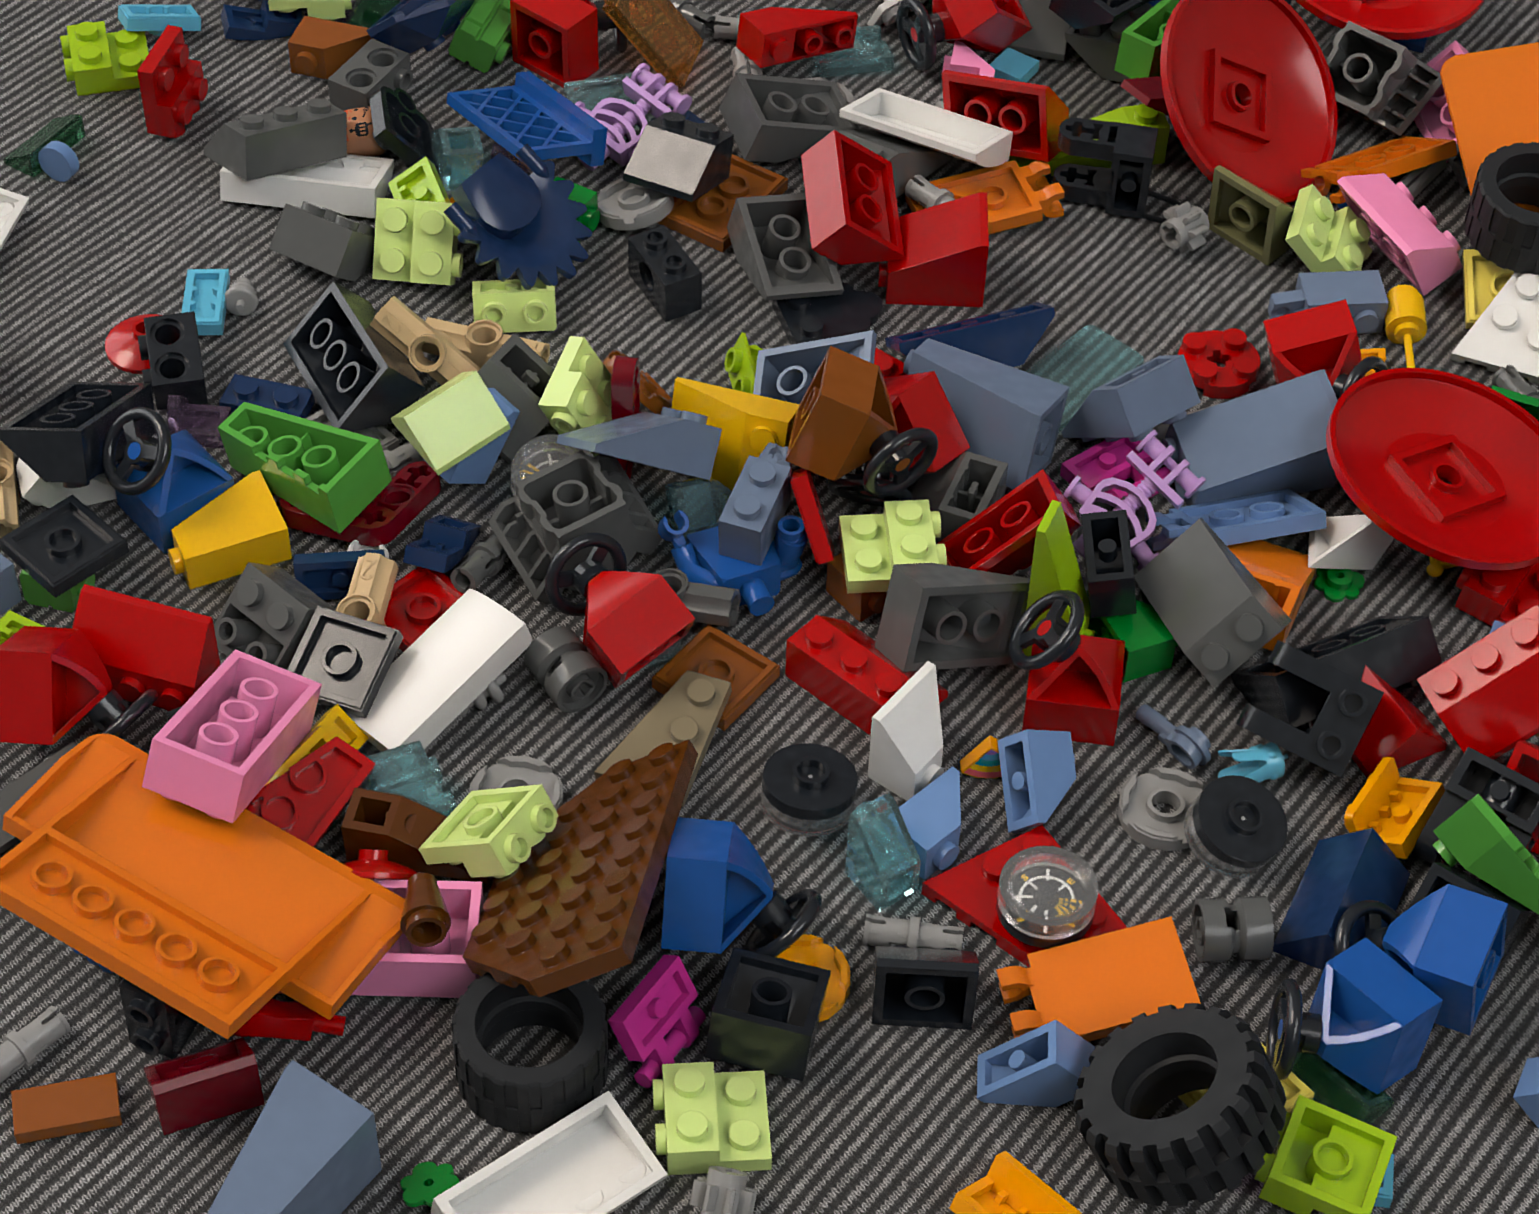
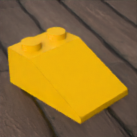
(745, 421)

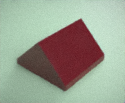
(204, 1085)

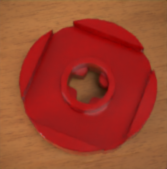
(1227, 347)

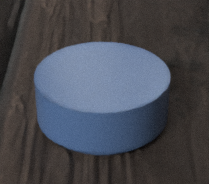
(58, 161)

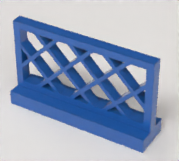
(533, 116)

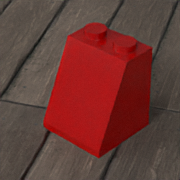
(942, 255)

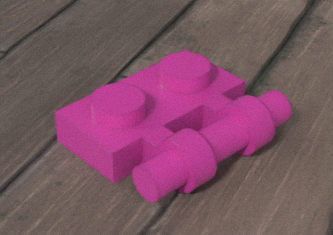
(1107, 461)
(658, 1009)

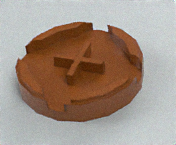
(651, 393)

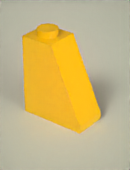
(229, 533)

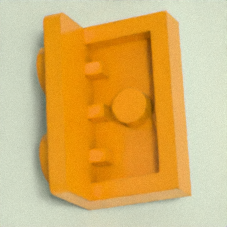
(1393, 807)
(1010, 1190)

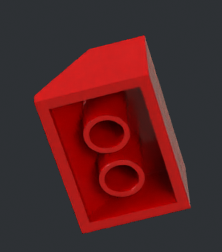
(1020, 107)
(851, 202)
(1005, 533)
(148, 645)
(844, 669)
(1491, 688)

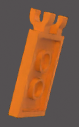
(1390, 157)
(1014, 193)
(1101, 980)

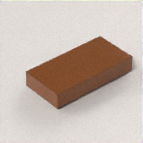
(66, 1108)

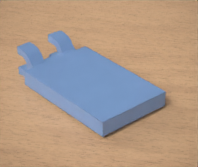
(1243, 518)

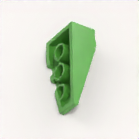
(1489, 851)

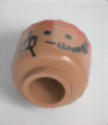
(359, 133)

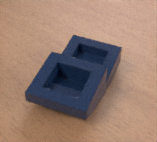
(256, 24)
(442, 543)

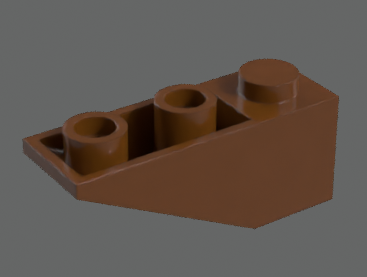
(396, 825)

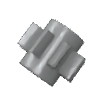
(1184, 227)
(723, 1192)

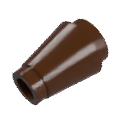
(424, 912)

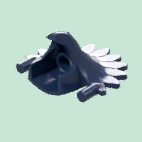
(521, 219)

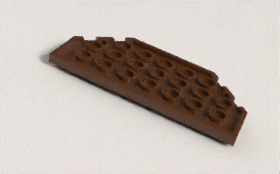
(589, 880)

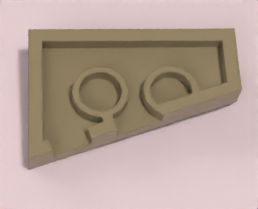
(684, 713)

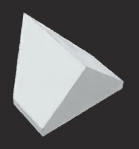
(1347, 544)

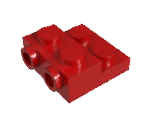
(170, 85)
(1498, 594)

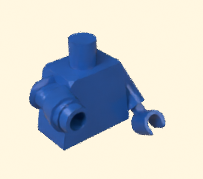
(703, 564)

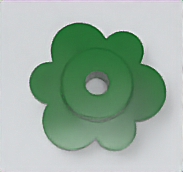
(1338, 583)
(427, 1183)

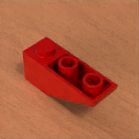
(791, 34)

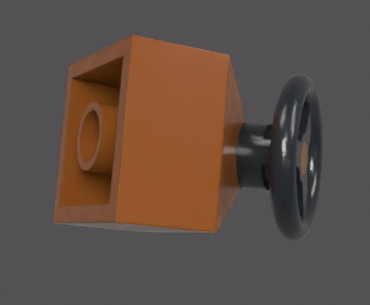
(851, 421)

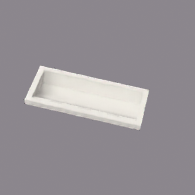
(930, 127)
(342, 185)
(444, 672)
(574, 1167)

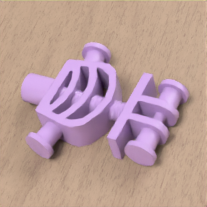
(622, 115)
(1138, 495)

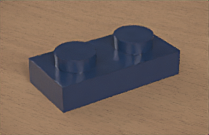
(268, 394)
(329, 572)

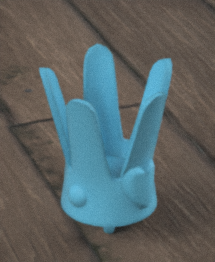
(1257, 762)

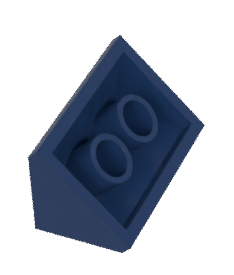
(1338, 876)

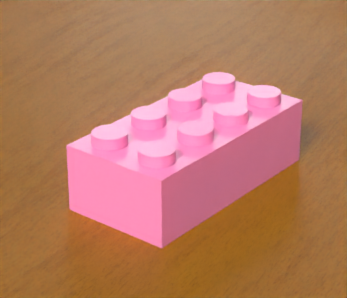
(231, 736)
(435, 969)

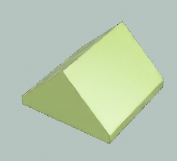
(452, 421)

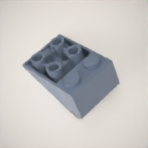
(1136, 402)

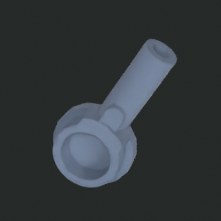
(1186, 744)

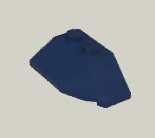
(419, 23)
(999, 336)

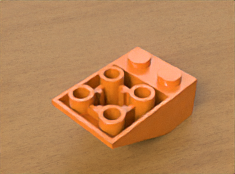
(1281, 573)

